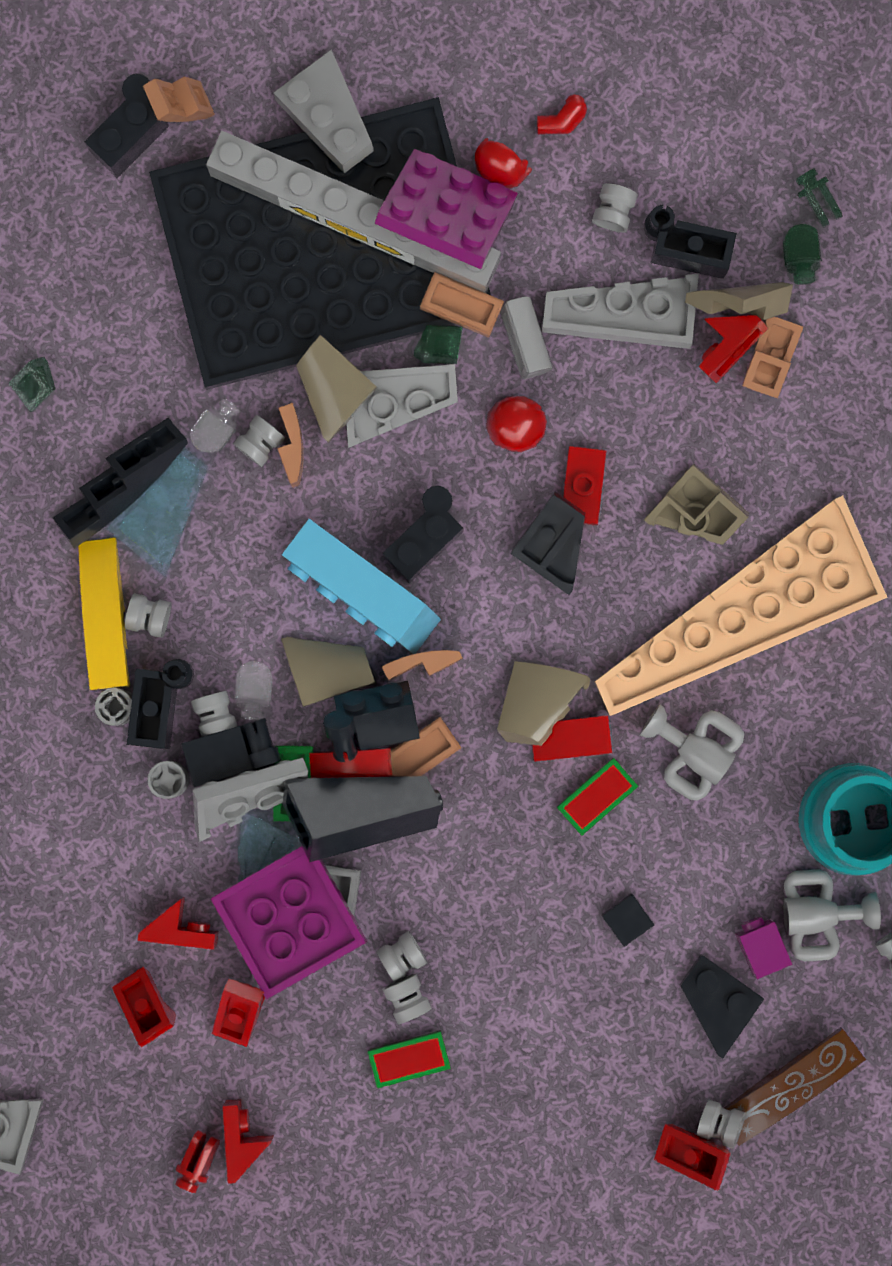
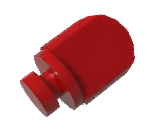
(186, 1168)

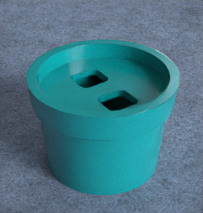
(849, 789)

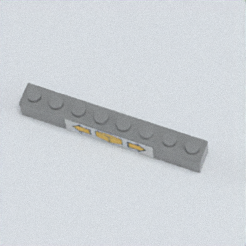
(332, 205)

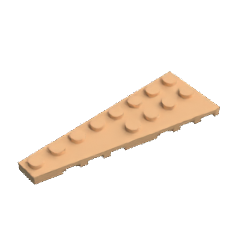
(785, 592)

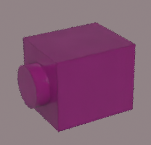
(762, 947)

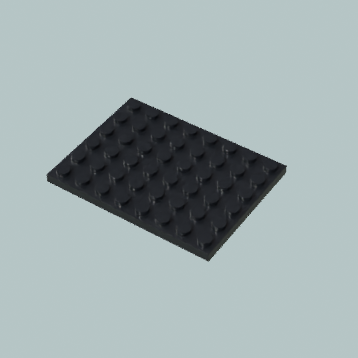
(271, 281)

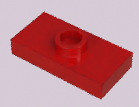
(585, 480)

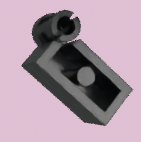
(127, 129)
(688, 244)
(426, 536)
(155, 703)
(375, 716)
(230, 752)

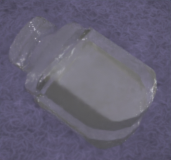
(215, 427)
(253, 689)

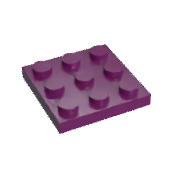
(446, 208)
(288, 921)

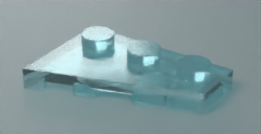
(159, 516)

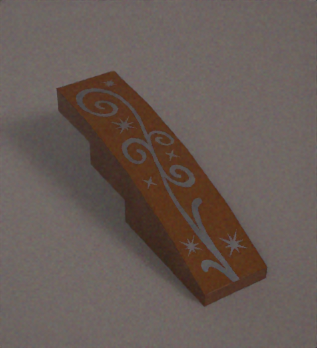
(796, 1083)

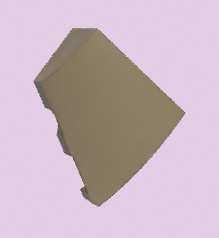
(759, 300)
(332, 386)
(698, 508)
(326, 668)
(536, 701)

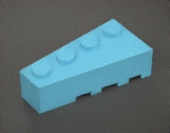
(360, 586)

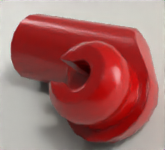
(567, 118)

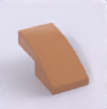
(179, 100)
(772, 357)
(292, 454)
(432, 660)

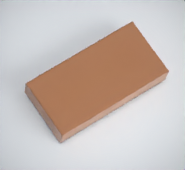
(461, 304)
(423, 754)

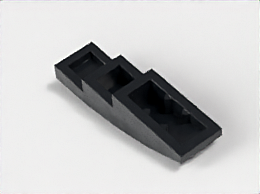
(129, 476)

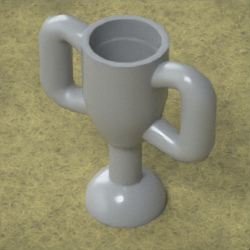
(696, 750)
(820, 914)

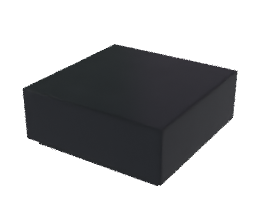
(627, 920)

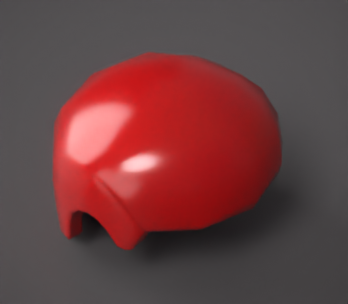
(500, 164)
(516, 423)

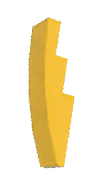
(103, 614)

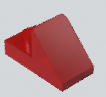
(738, 337)
(169, 930)
(144, 1006)
(238, 1012)
(240, 1150)
(693, 1155)

